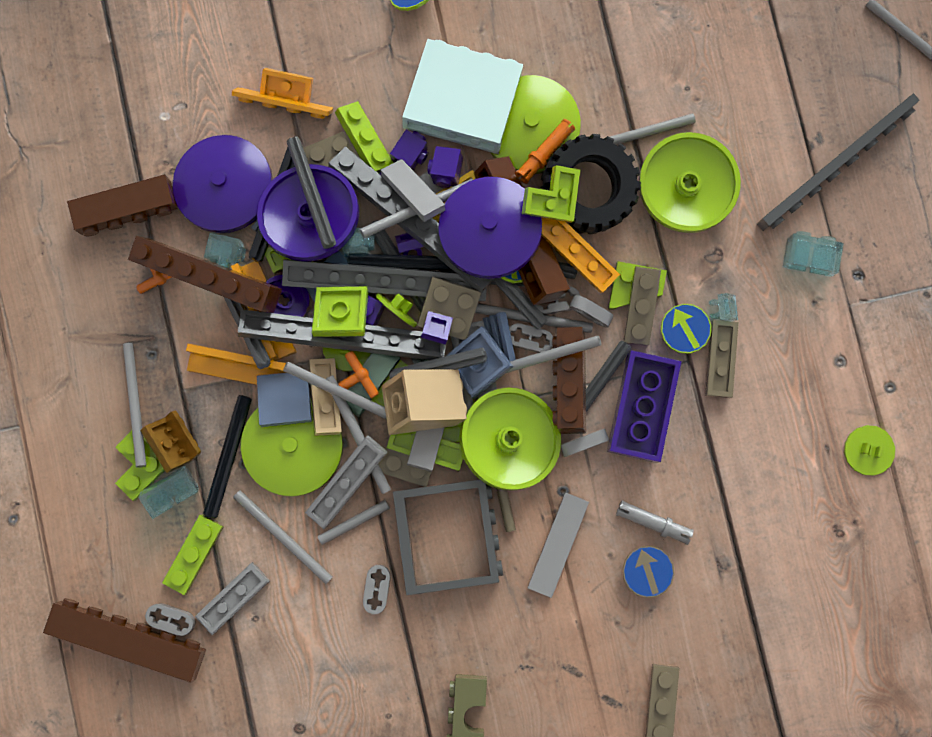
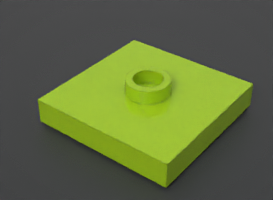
(340, 311)

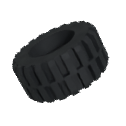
(619, 169)

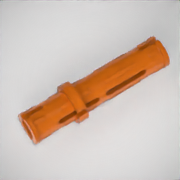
(538, 158)

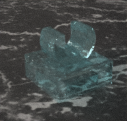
(727, 307)

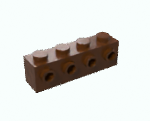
(122, 205)
(571, 384)

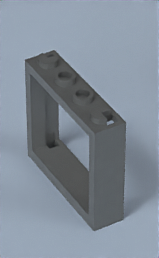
(492, 541)

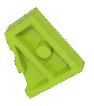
(623, 283)

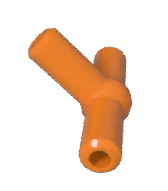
(157, 279)
(361, 375)

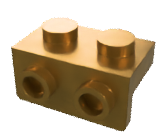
(171, 441)

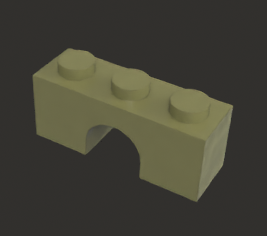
(467, 693)

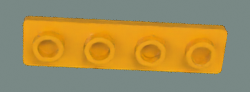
(284, 90)

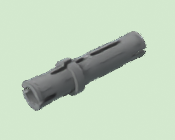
(655, 522)

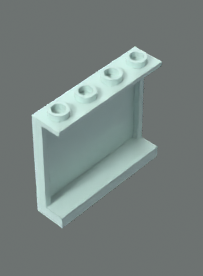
(462, 95)

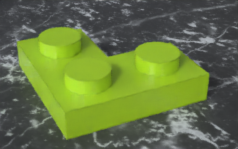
(559, 201)
(135, 478)

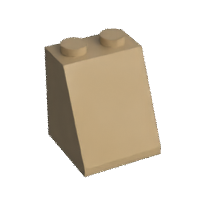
(423, 400)

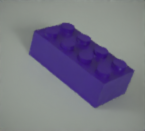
(644, 406)

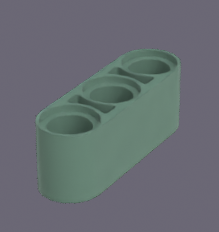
(379, 369)

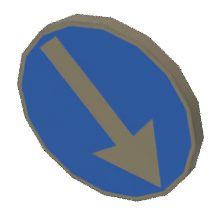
(648, 571)

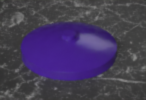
(221, 183)
(287, 220)
(486, 228)

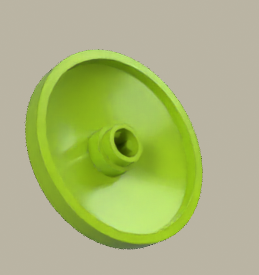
(534, 115)
(689, 182)
(510, 439)
(289, 456)

